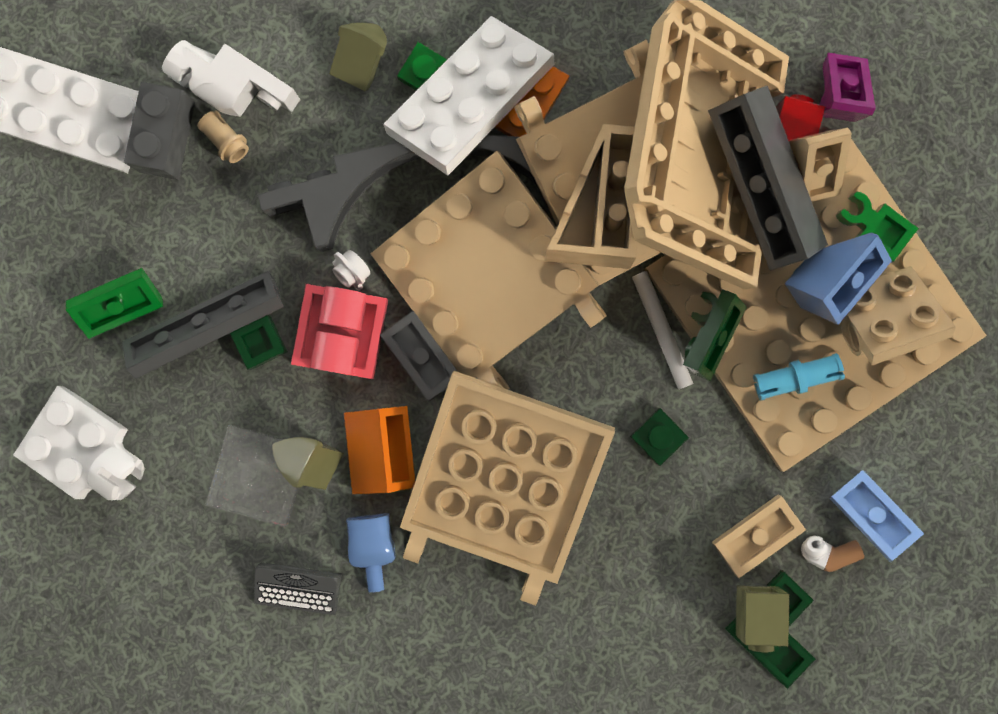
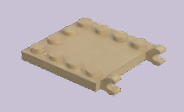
(562, 146)
(480, 270)
(505, 480)

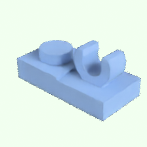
(876, 516)

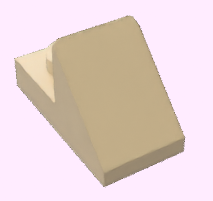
(822, 161)

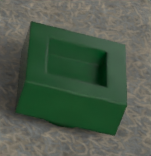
(258, 342)
(659, 436)

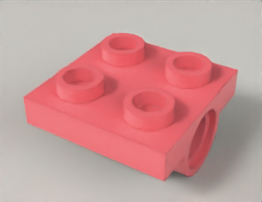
(339, 331)

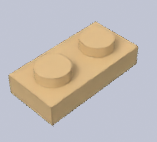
(758, 536)

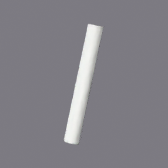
(662, 330)

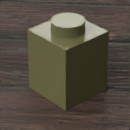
(762, 617)

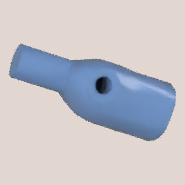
(371, 546)

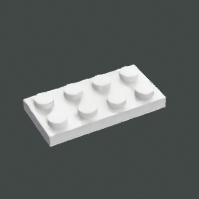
(469, 95)
(65, 110)

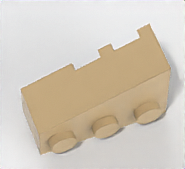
(596, 218)

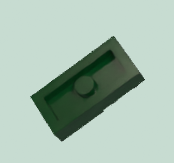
(719, 325)

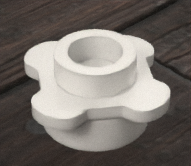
(350, 269)

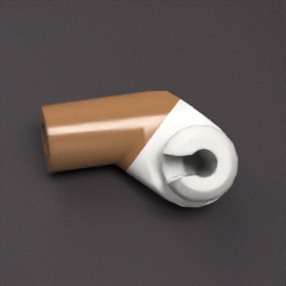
(830, 557)

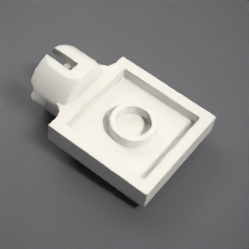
(79, 448)

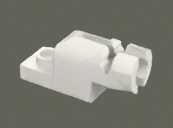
(226, 79)

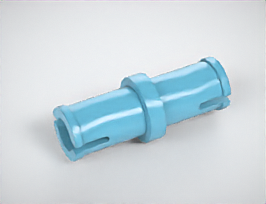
(798, 376)

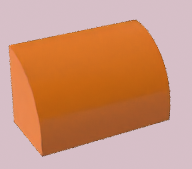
(379, 450)

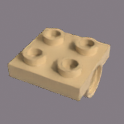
(895, 318)

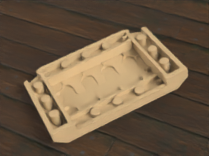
(677, 172)

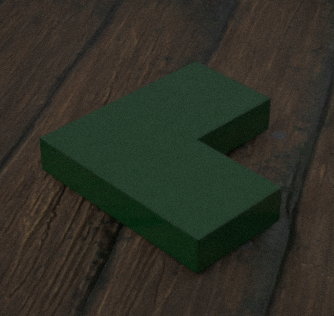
(789, 661)

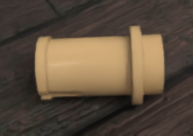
(230, 145)

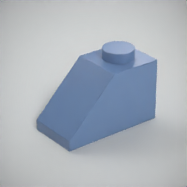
(838, 276)

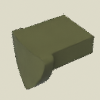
(358, 53)
(306, 461)

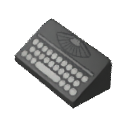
(297, 588)

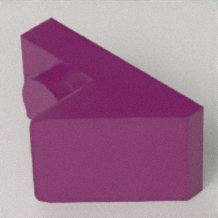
(847, 88)

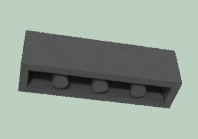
(768, 178)

